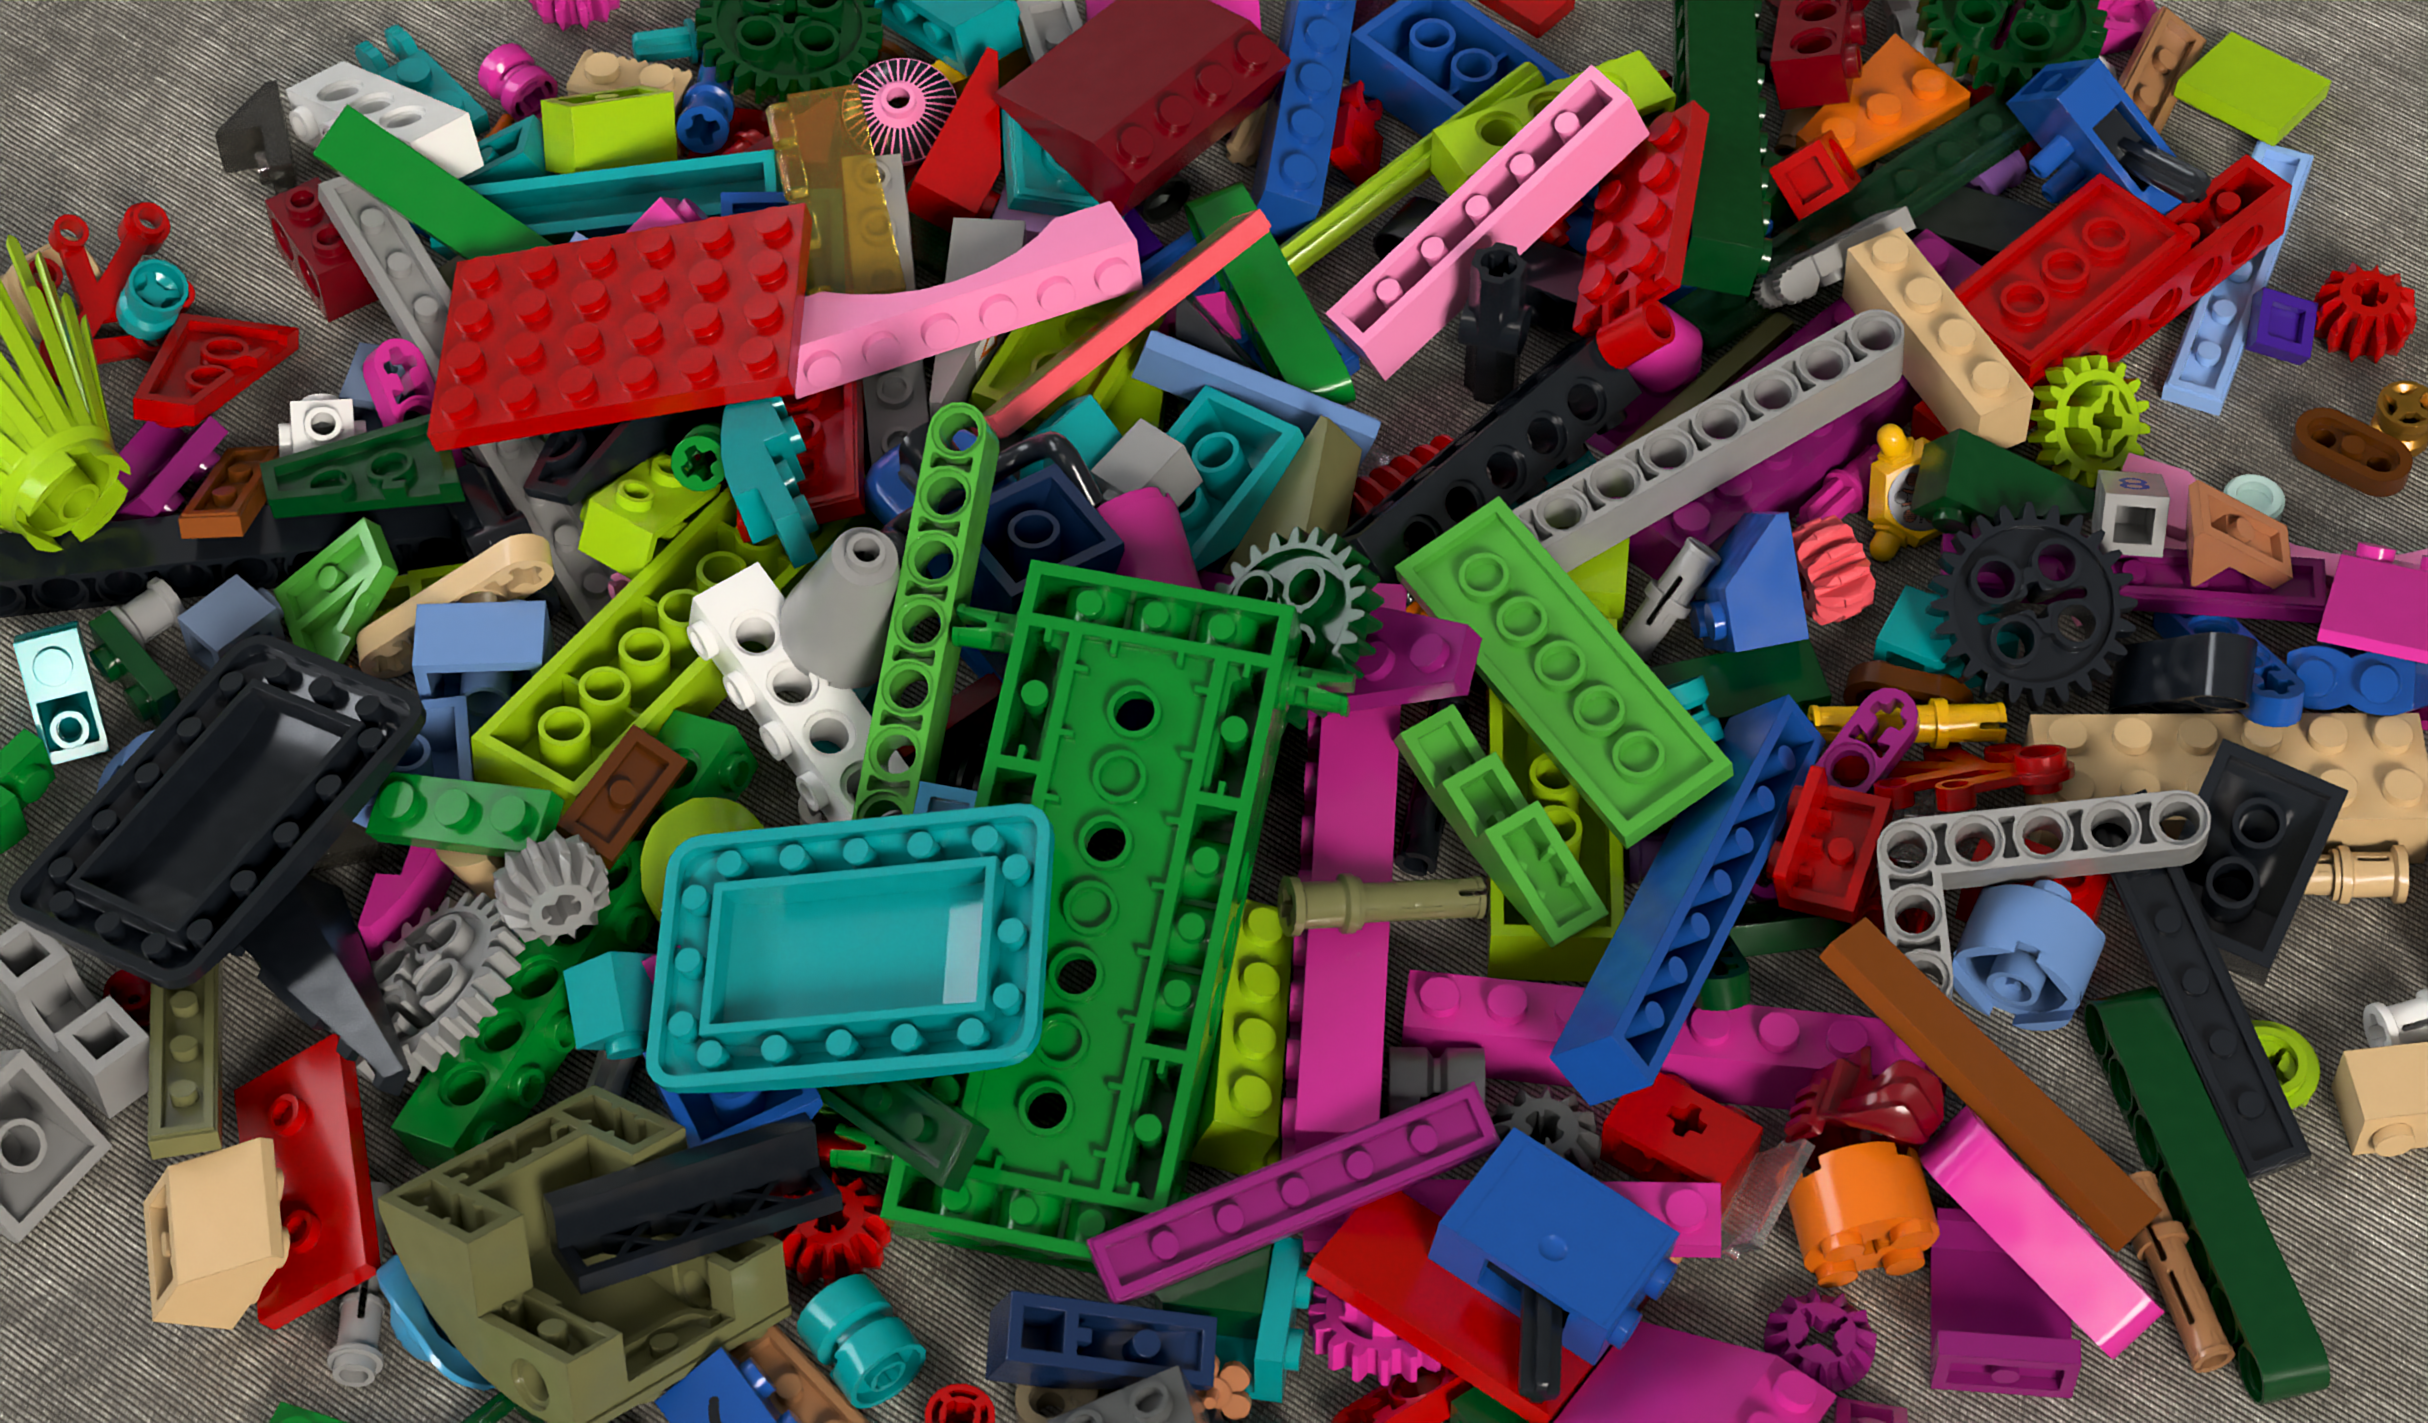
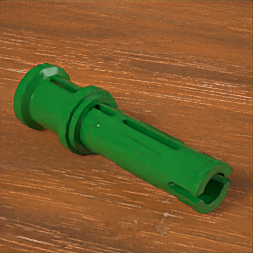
(709, 469)

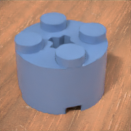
(2027, 954)

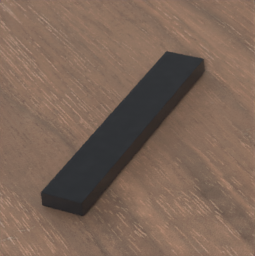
(2208, 1014)

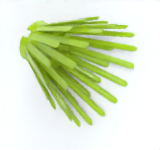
(53, 458)

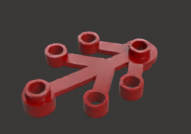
(100, 298)
(1961, 775)

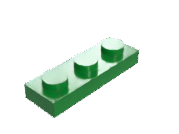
(461, 814)

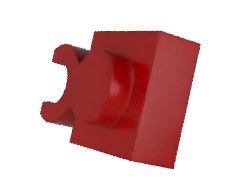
(1355, 141)

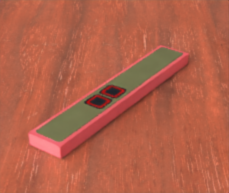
(1125, 323)

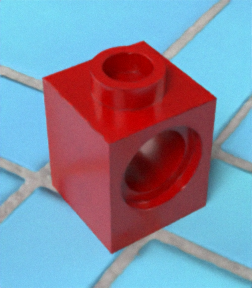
(1815, 175)

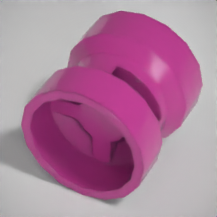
(516, 81)

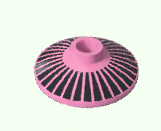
(916, 125)

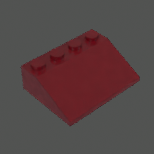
(1143, 92)

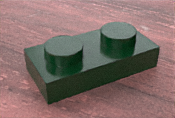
(122, 658)

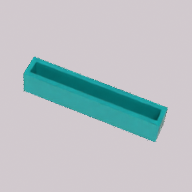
(615, 198)

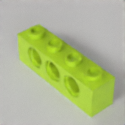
(1470, 142)

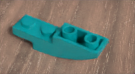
(763, 475)

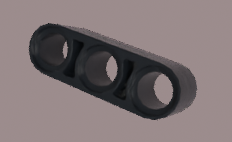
(2185, 675)

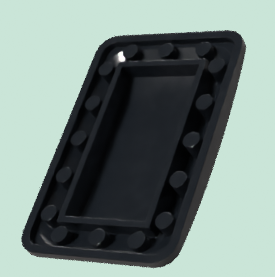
(219, 811)

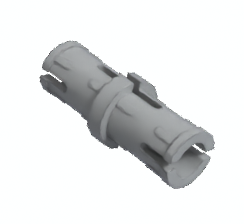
(1693, 565)

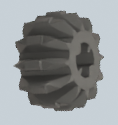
(1553, 1125)

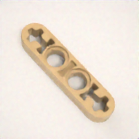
(499, 574)

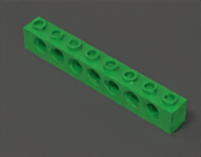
(524, 1044)

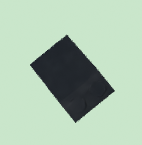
(2258, 852)

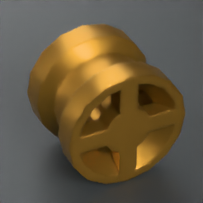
(2404, 414)

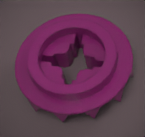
(1852, 1343)

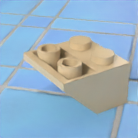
(215, 1235)

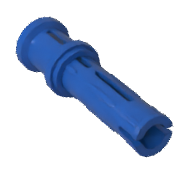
(706, 113)

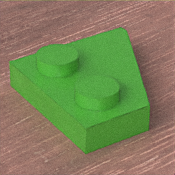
(338, 591)

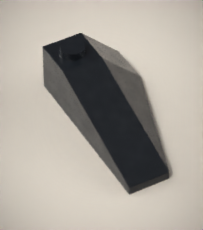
(589, 458)

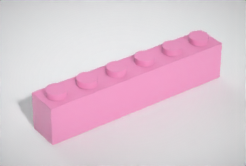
(1505, 202)

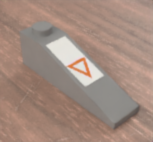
(972, 248)

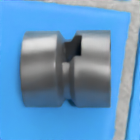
(1419, 1076)

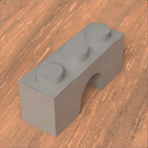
(84, 1037)

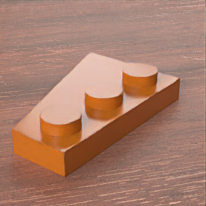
(1889, 105)

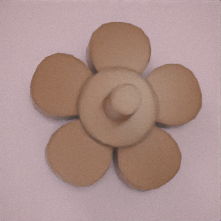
(1228, 1390)

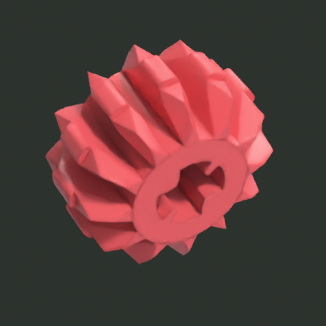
(1832, 570)

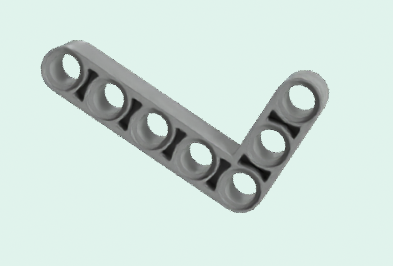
(2015, 863)

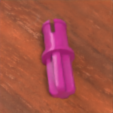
(1842, 490)

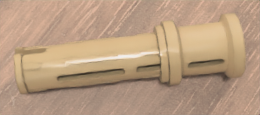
(2361, 875)

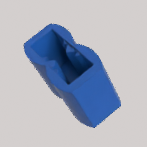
(2359, 678)

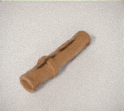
(2185, 1297)

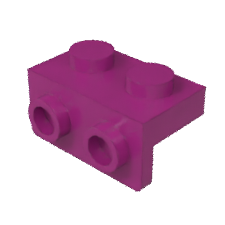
(161, 463)

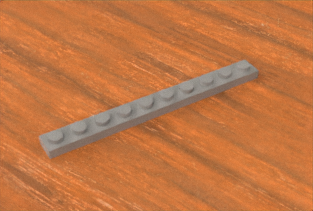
(419, 308)

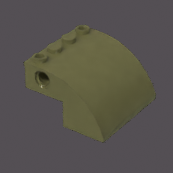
(487, 1272)

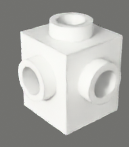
(316, 422)

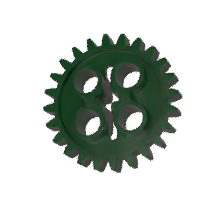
(2039, 36)
(788, 43)
(1331, 598)

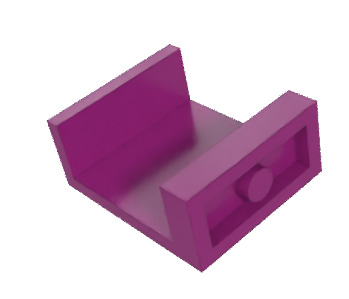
(1993, 1320)

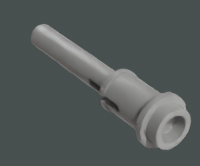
(356, 1353)

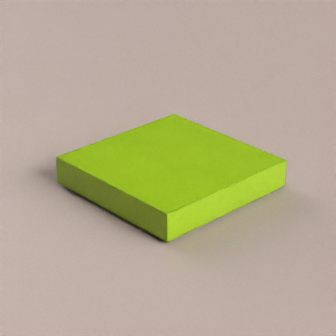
(2252, 88)

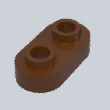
(2351, 452)
(1919, 685)

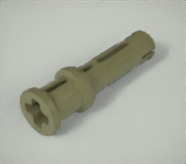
(1351, 903)

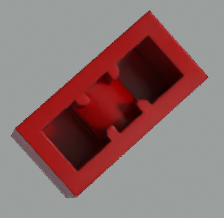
(1680, 1137)

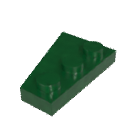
(364, 473)

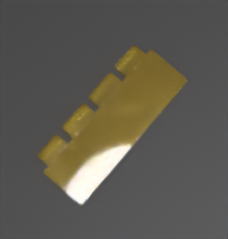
(833, 169)

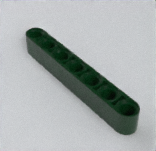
(2208, 1193)

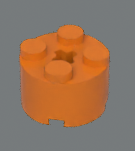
(1863, 1213)

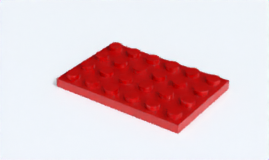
(622, 327)

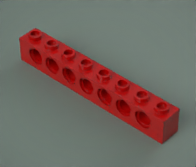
(2232, 225)

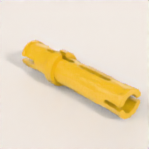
(1938, 722)

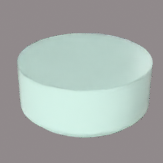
(2258, 493)

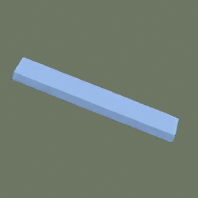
(2220, 318)

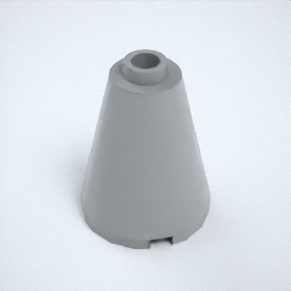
(843, 610)

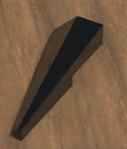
(322, 973)

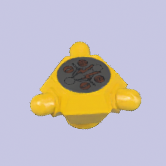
(1892, 492)

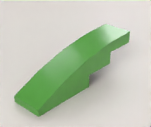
(1500, 828)

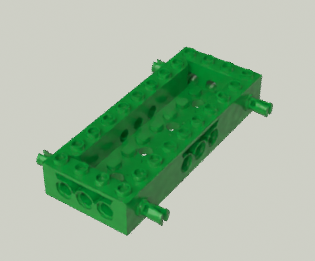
(1151, 921)

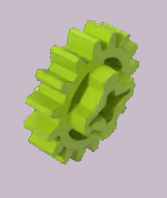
(2087, 418)

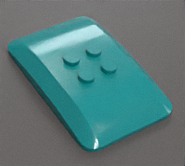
(852, 951)

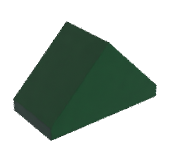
(1228, 1291)

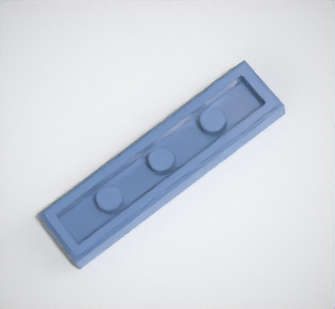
(1187, 369)

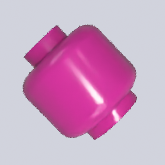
(1674, 363)

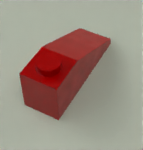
(965, 155)

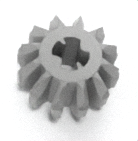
(551, 888)

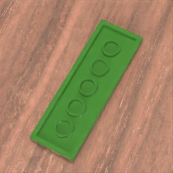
(1566, 673)

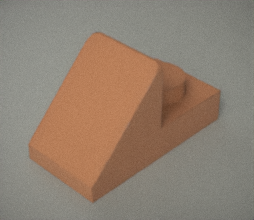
(2233, 535)

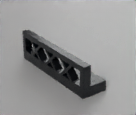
(685, 1197)

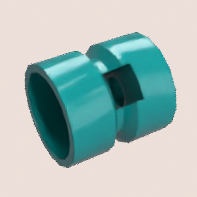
(856, 1331)

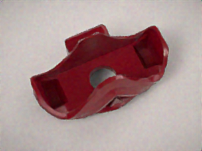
(1845, 1099)

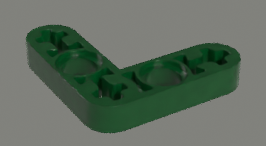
(1760, 931)

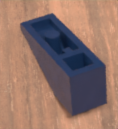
(1094, 1343)

